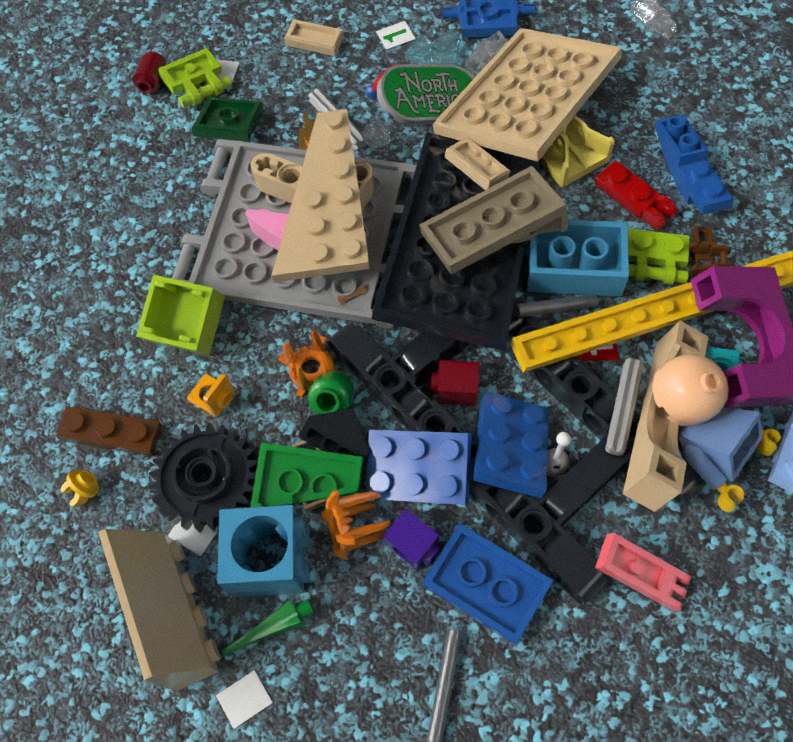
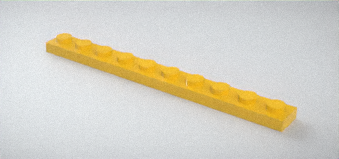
(622, 321)

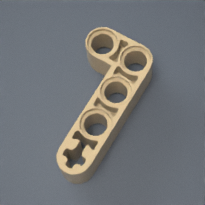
(280, 177)

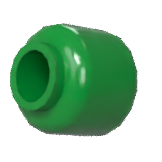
(331, 392)

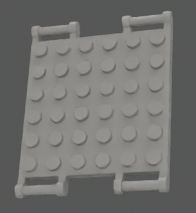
(242, 264)

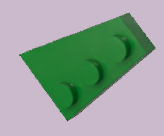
(301, 475)

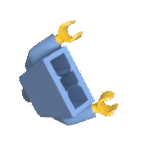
(722, 448)

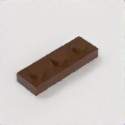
(109, 431)

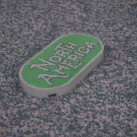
(420, 91)

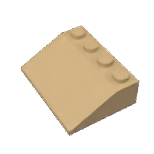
(160, 607)

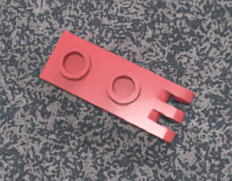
(642, 571)

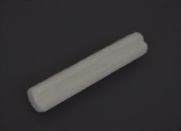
(324, 104)
(624, 407)

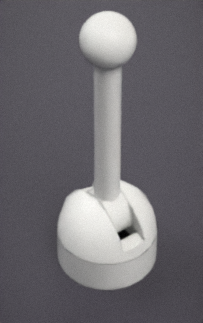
(558, 457)

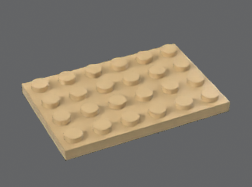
(528, 93)

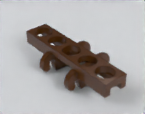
(707, 247)

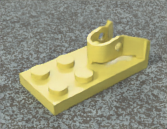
(576, 152)

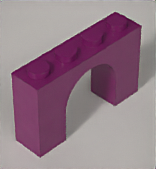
(759, 300)

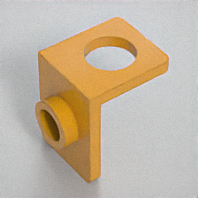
(216, 398)

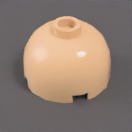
(690, 389)

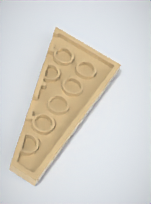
(325, 217)

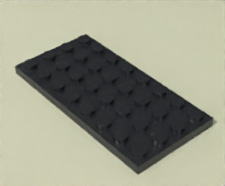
(417, 286)

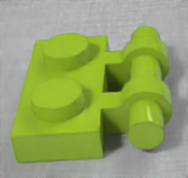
(191, 71)
(658, 249)

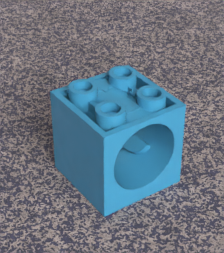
(237, 533)

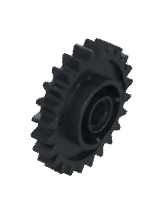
(191, 457)

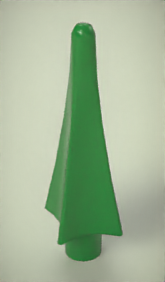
(284, 619)

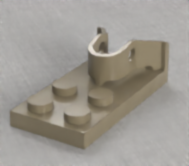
(494, 218)

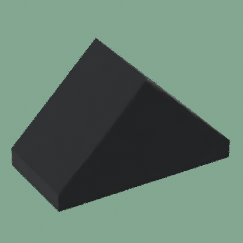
(335, 433)

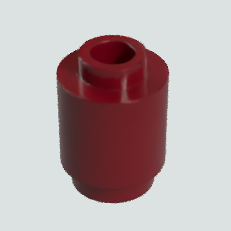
(147, 75)

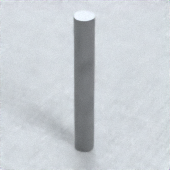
(555, 305)
(444, 686)

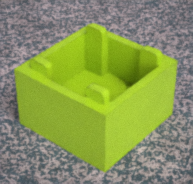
(181, 315)

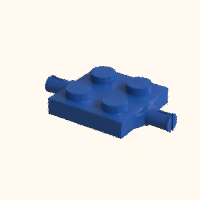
(487, 17)

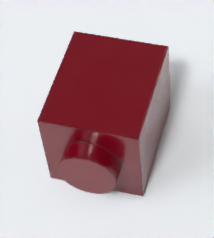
(456, 382)

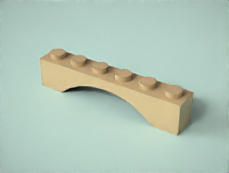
(656, 463)

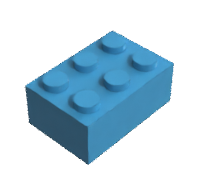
(581, 260)

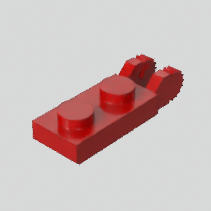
(635, 195)

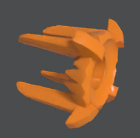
(296, 360)
(337, 514)

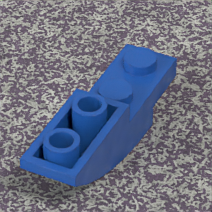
(689, 166)

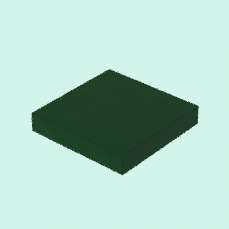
(228, 119)

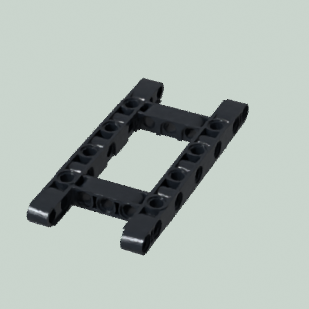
(553, 547)

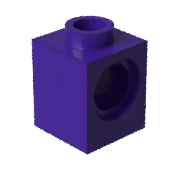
(412, 540)

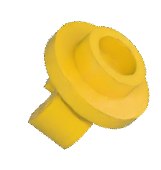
(83, 484)

